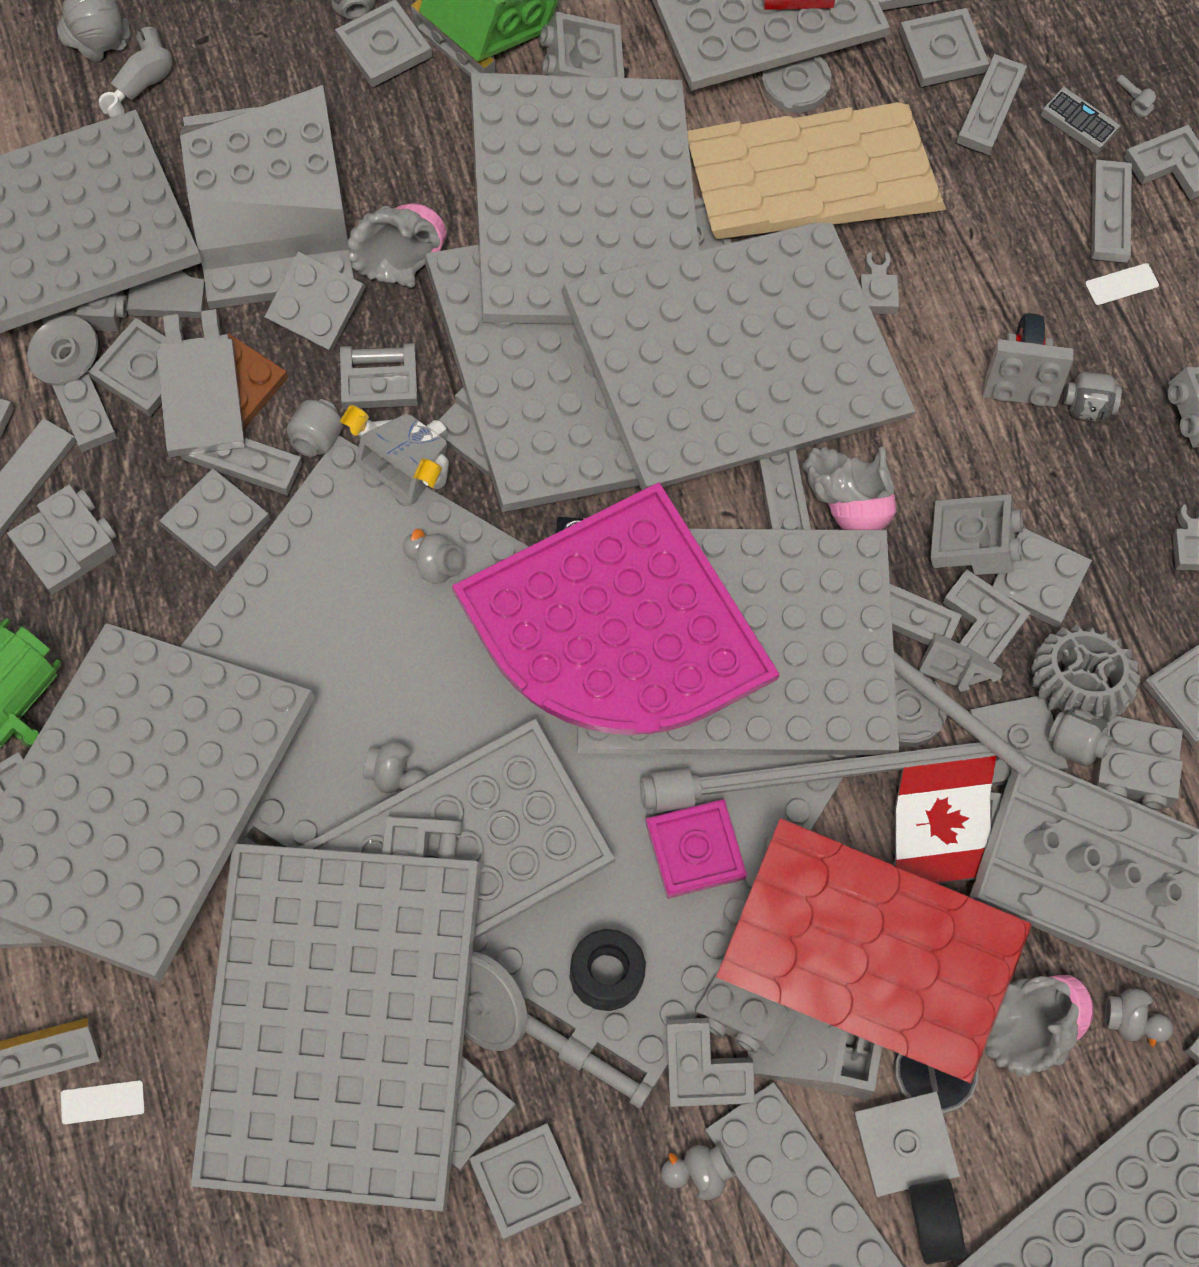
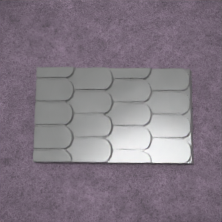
(1096, 873)

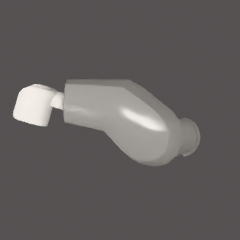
(140, 71)

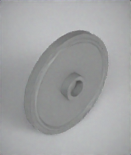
(494, 1006)

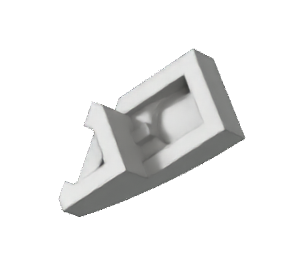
(957, 664)

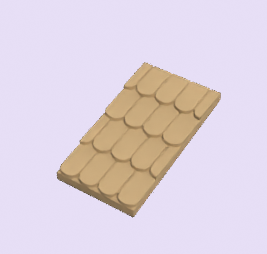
(813, 170)

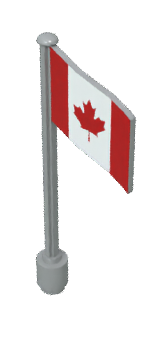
(938, 806)

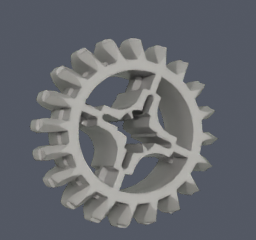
(1087, 663)

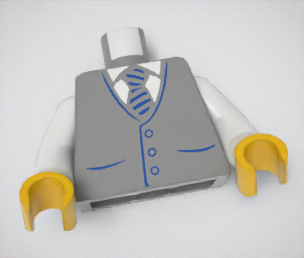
(400, 451)

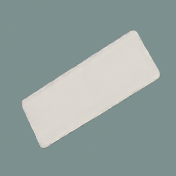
(1122, 284)
(102, 1102)

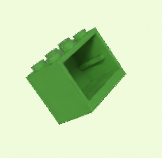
(489, 25)

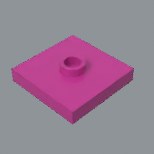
(695, 849)

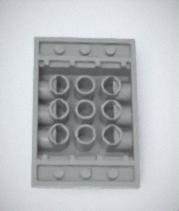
(262, 192)

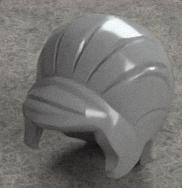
(93, 27)

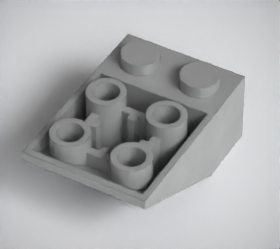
(822, 1059)

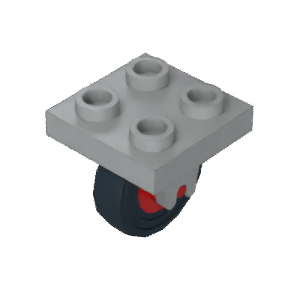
(1028, 366)

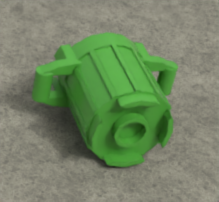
(22, 680)

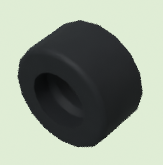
(614, 944)
(937, 1221)

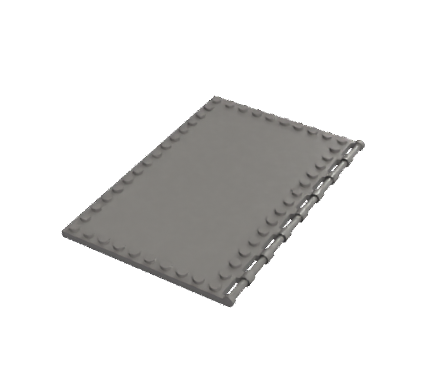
(398, 661)

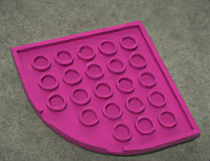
(618, 623)

